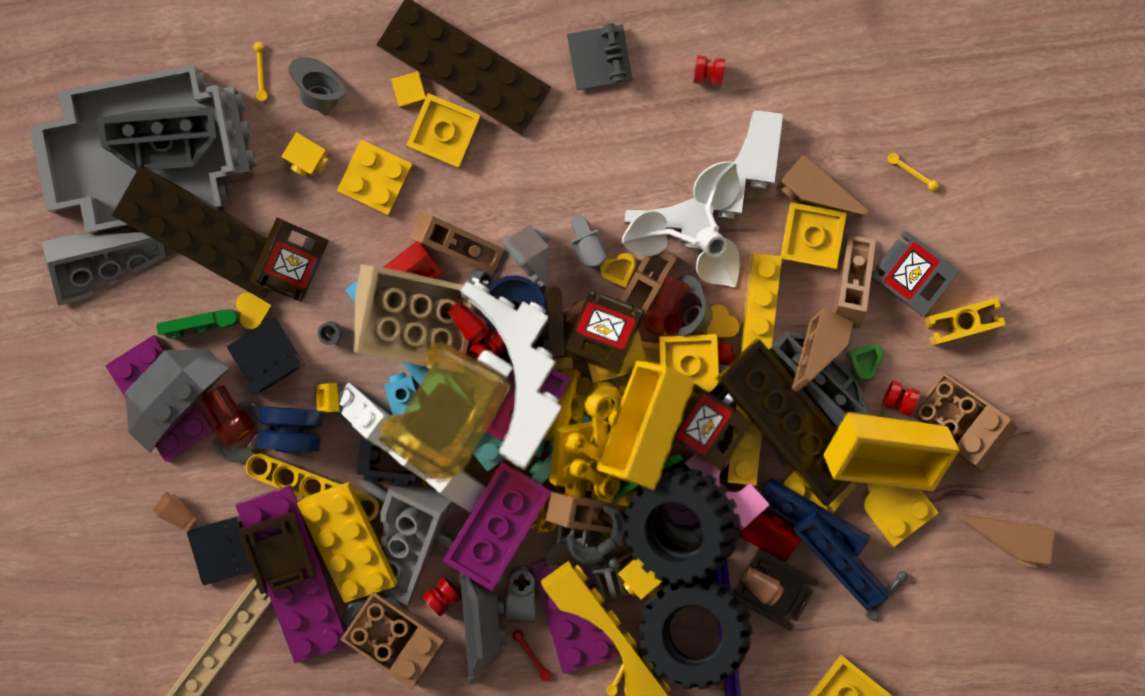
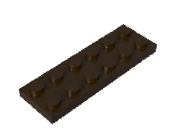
(463, 66)
(192, 228)
(784, 417)

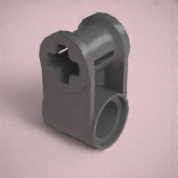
(520, 600)

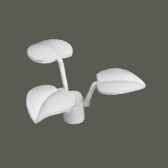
(720, 256)

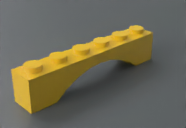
(572, 595)

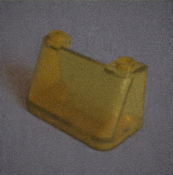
(446, 413)

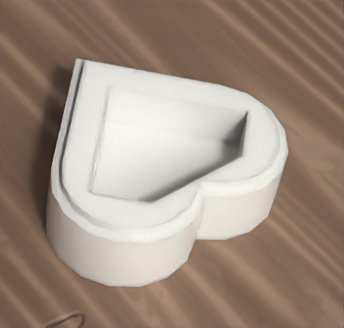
(495, 363)

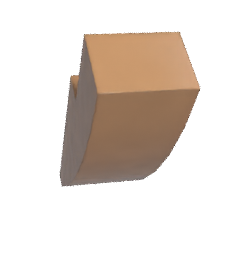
(648, 280)

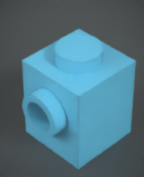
(400, 392)

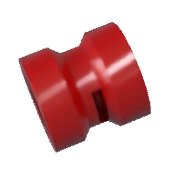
(706, 70)
(490, 342)
(901, 398)
(436, 599)

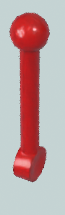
(545, 674)

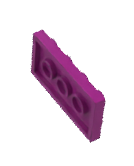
(129, 368)
(497, 525)
(575, 638)

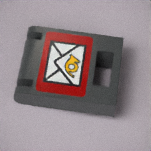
(910, 270)

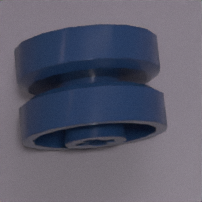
(516, 290)
(289, 429)

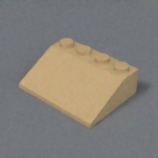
(404, 314)

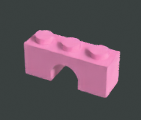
(748, 501)

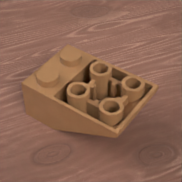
(973, 422)
(394, 639)

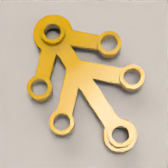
(604, 485)

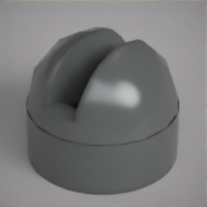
(481, 277)
(326, 328)

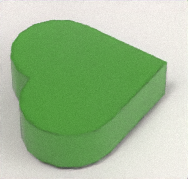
(865, 360)

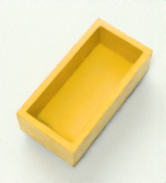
(645, 424)
(890, 452)

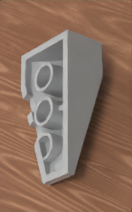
(531, 253)
(90, 261)
(410, 530)

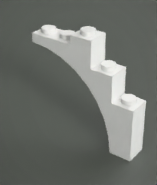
(754, 164)
(519, 331)
(368, 420)

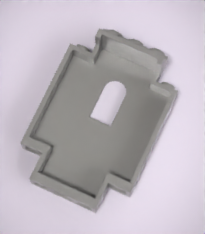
(85, 176)

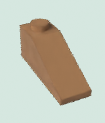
(814, 187)
(456, 243)
(855, 279)
(824, 340)
(581, 512)

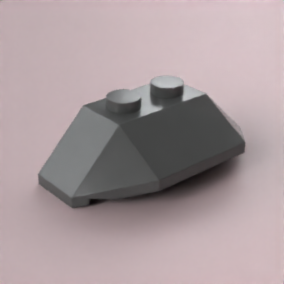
(159, 136)
(831, 390)
(169, 392)
(482, 626)

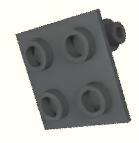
(599, 57)

